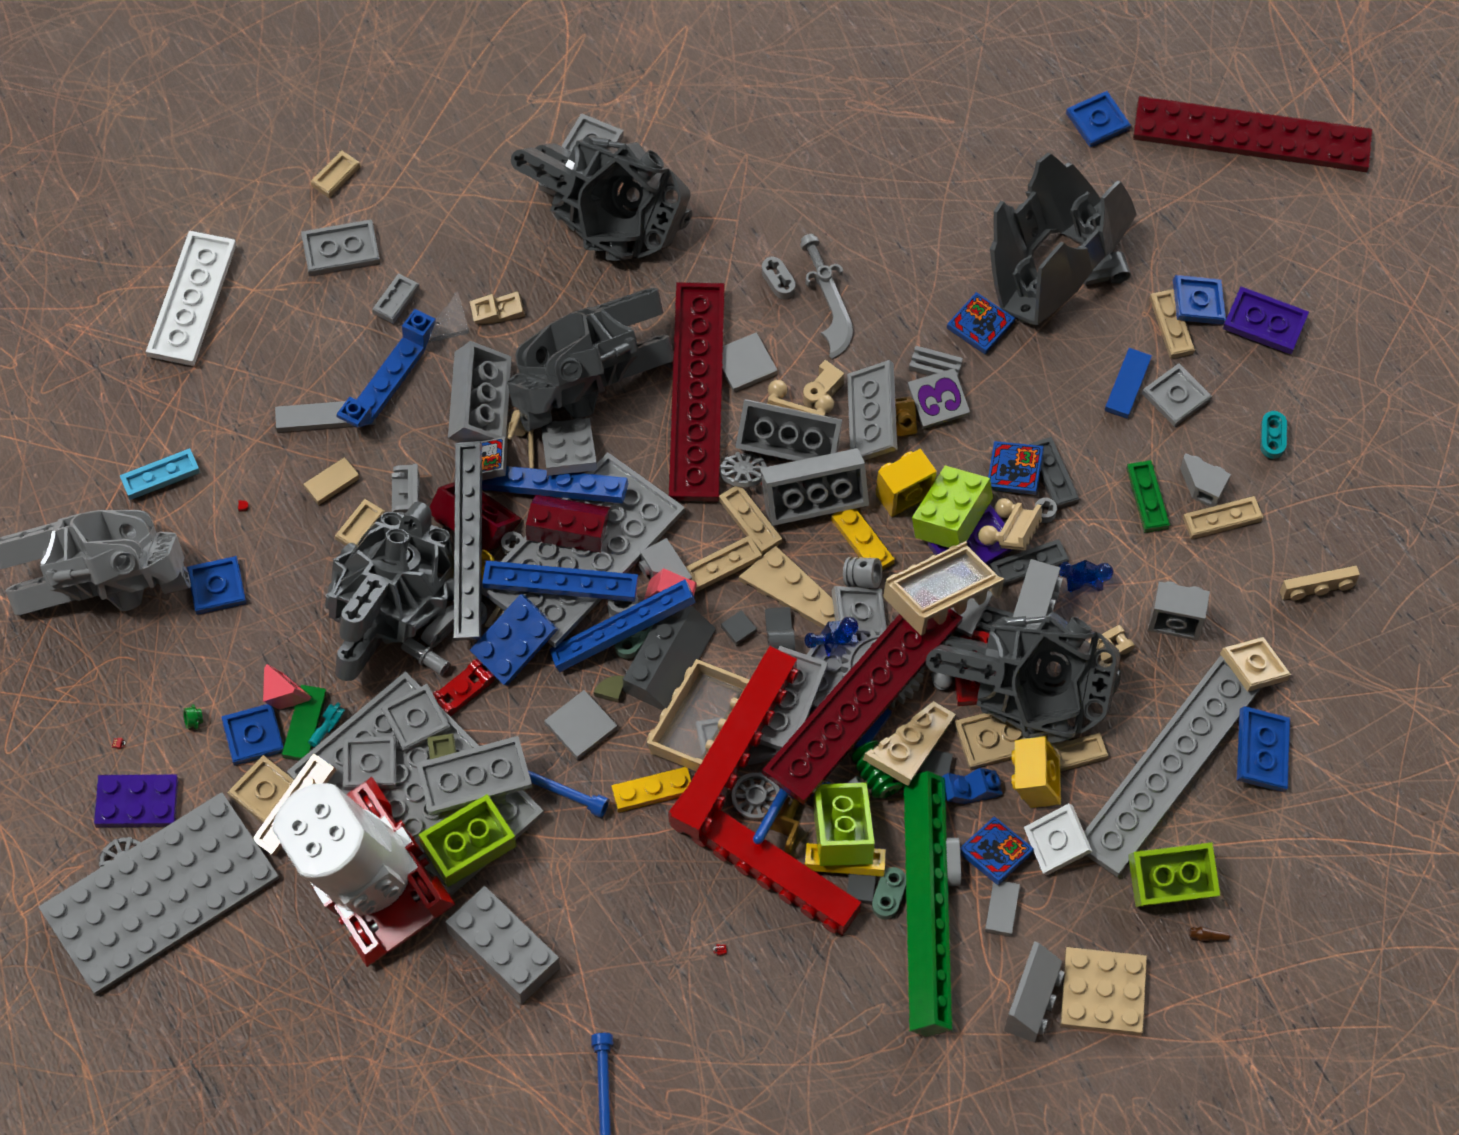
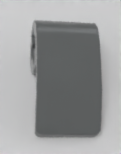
(779, 628)

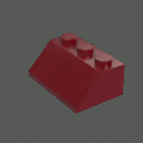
(495, 517)
(567, 523)

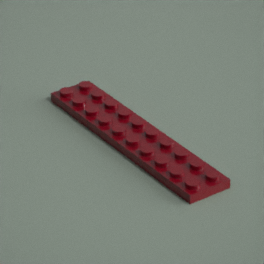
(1253, 134)
(697, 392)
(855, 705)

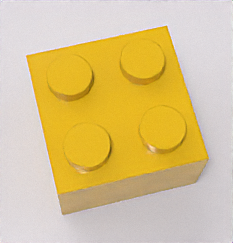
(905, 482)
(1036, 772)

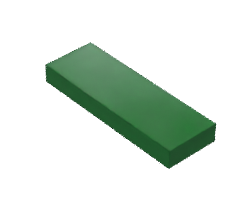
(1147, 496)
(304, 724)

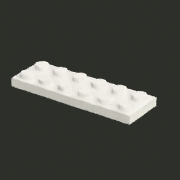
(191, 298)

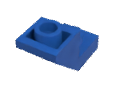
(974, 787)

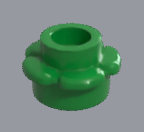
(192, 717)

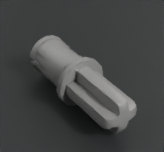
(425, 656)

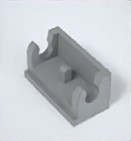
(405, 487)

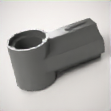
(1111, 268)

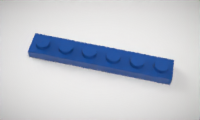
(567, 485)
(560, 581)
(622, 625)

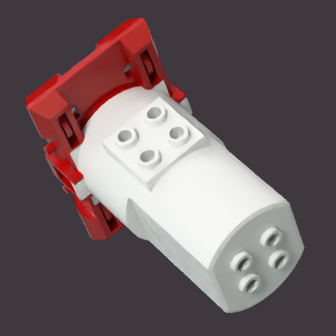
(361, 864)

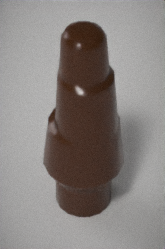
(1206, 934)

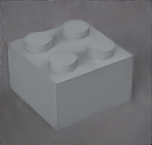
(1178, 610)

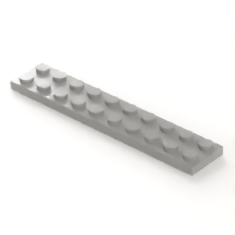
(1167, 767)

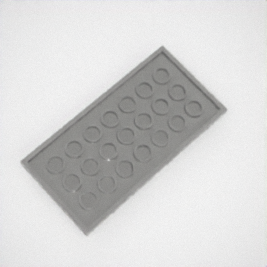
(629, 529)
(158, 893)

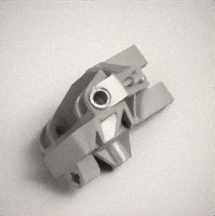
(93, 556)

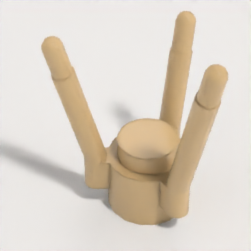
(516, 428)

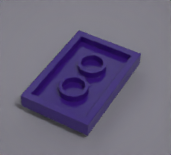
(1265, 320)
(986, 553)
(136, 800)

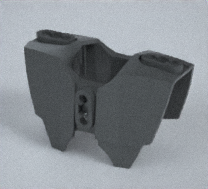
(1056, 203)

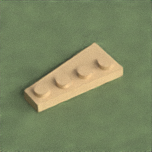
(785, 582)
(911, 743)

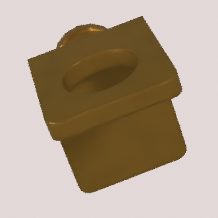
(905, 416)
(785, 824)

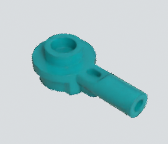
(332, 716)

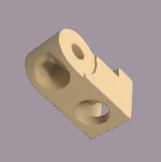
(827, 382)

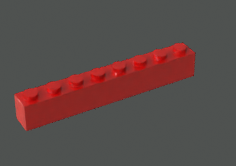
(734, 743)
(779, 872)

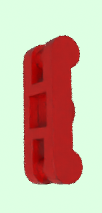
(462, 689)

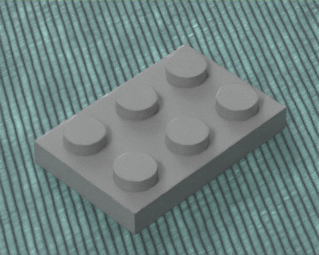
(569, 446)

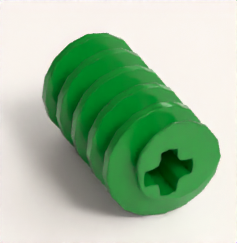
(879, 782)

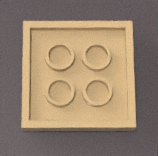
(1103, 991)

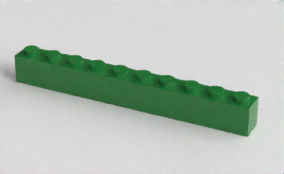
(927, 905)

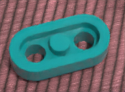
(1273, 436)

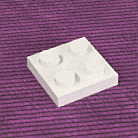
(1058, 839)

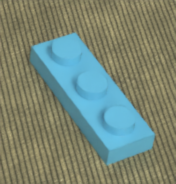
(159, 474)

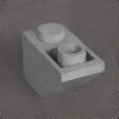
(1203, 480)

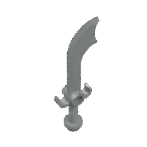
(841, 329)

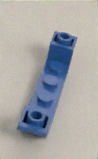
(392, 373)

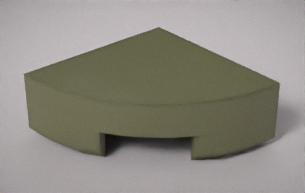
(610, 688)

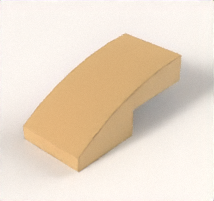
(500, 309)

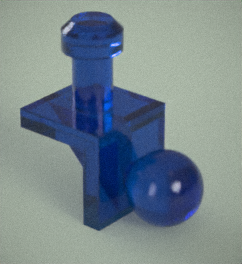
(1086, 574)
(834, 635)

